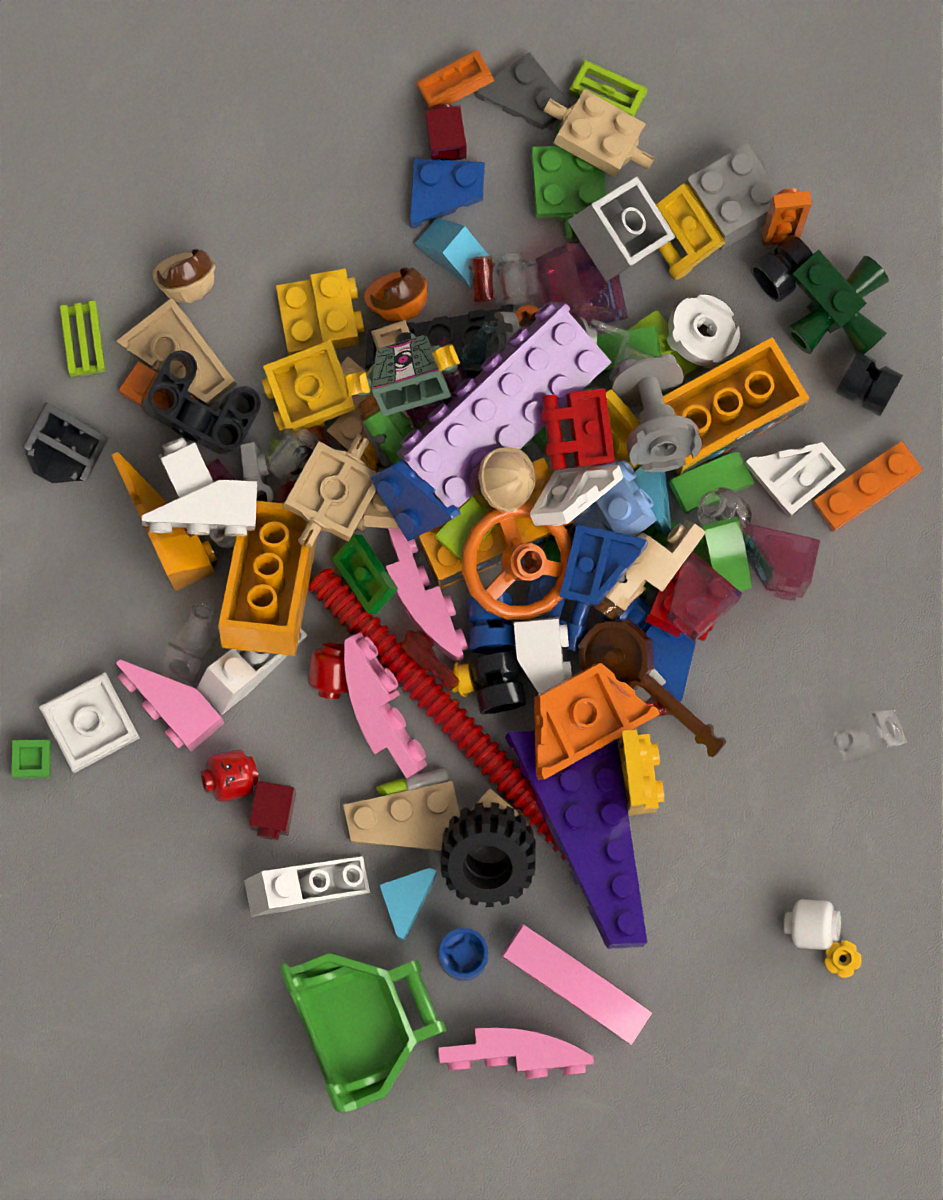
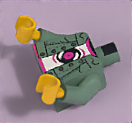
(405, 374)

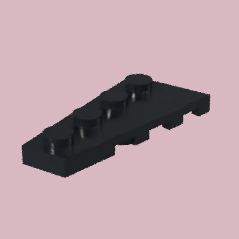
(458, 330)

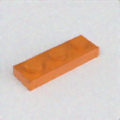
(786, 215)
(867, 486)

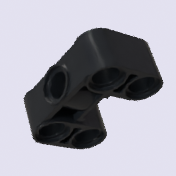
(190, 416)

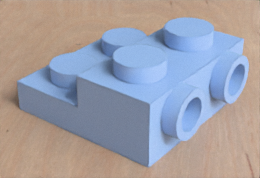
(622, 508)

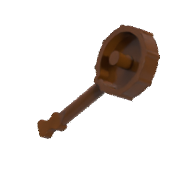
(630, 656)

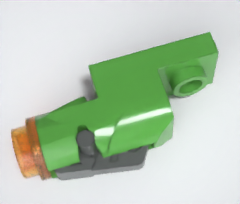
(385, 431)

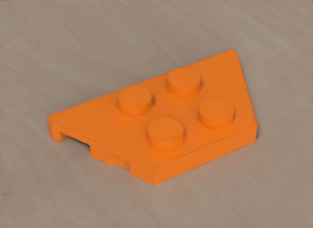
(583, 717)

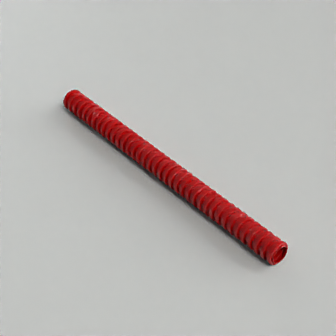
(433, 699)

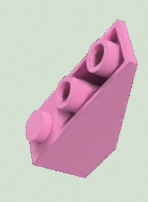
(180, 706)

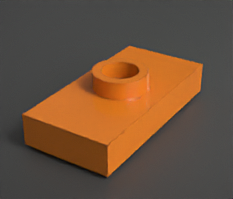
(455, 80)

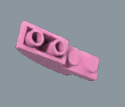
(428, 608)
(369, 692)
(532, 1051)

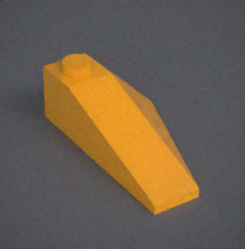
(182, 557)

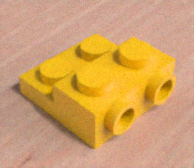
(320, 311)
(307, 387)
(638, 773)

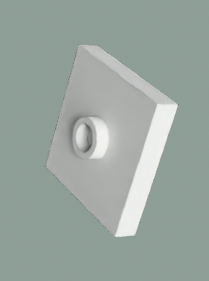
(89, 722)

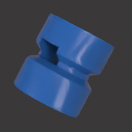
(486, 639)
(463, 954)

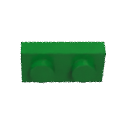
(365, 574)

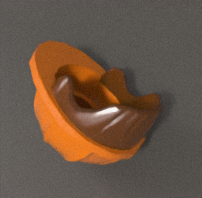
(397, 295)

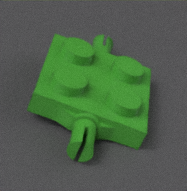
(563, 184)

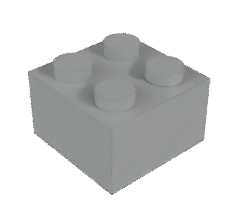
(734, 194)
(621, 228)

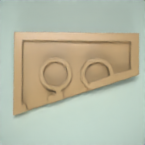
(171, 331)
(404, 818)

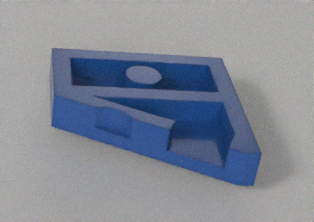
(443, 187)
(411, 500)
(598, 563)
(672, 659)

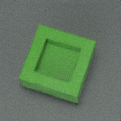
(31, 759)

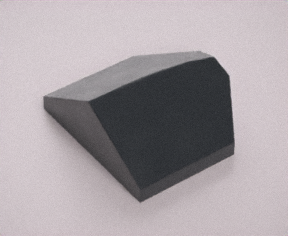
(62, 446)

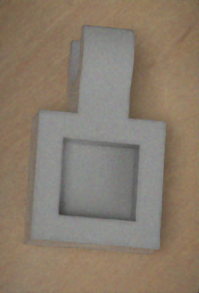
(256, 469)

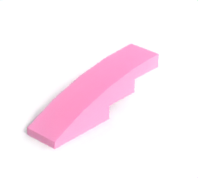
(576, 984)

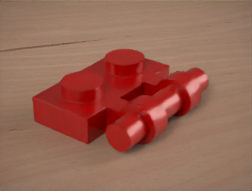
(589, 429)

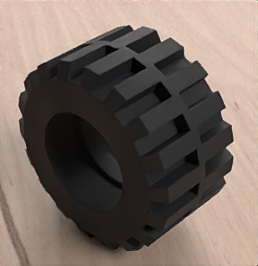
(488, 880)

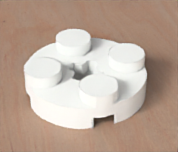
(691, 343)

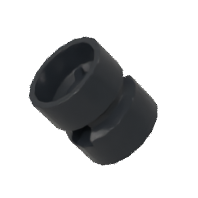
(774, 271)
(869, 383)
(501, 695)

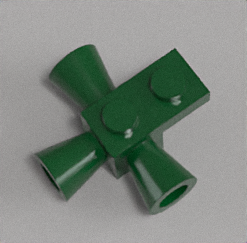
(836, 302)

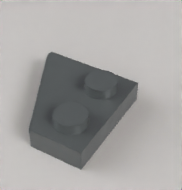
(524, 91)

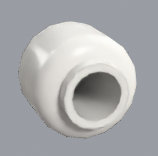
(813, 924)

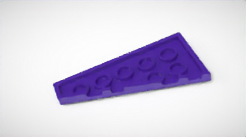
(592, 828)

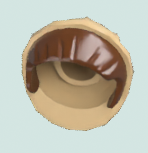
(185, 276)
(503, 479)

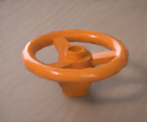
(533, 567)

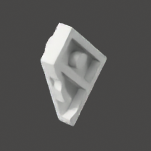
(795, 474)
(572, 492)

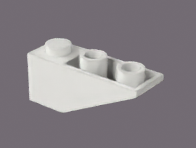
(184, 466)
(216, 506)
(540, 651)
(237, 675)
(305, 885)

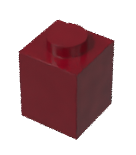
(446, 132)
(272, 810)

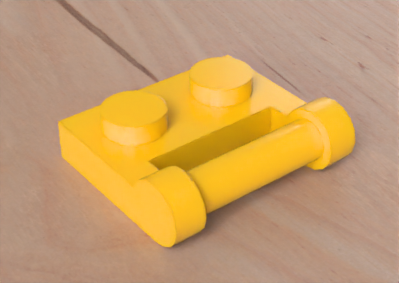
(692, 229)

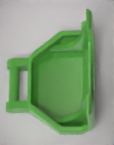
(359, 1024)

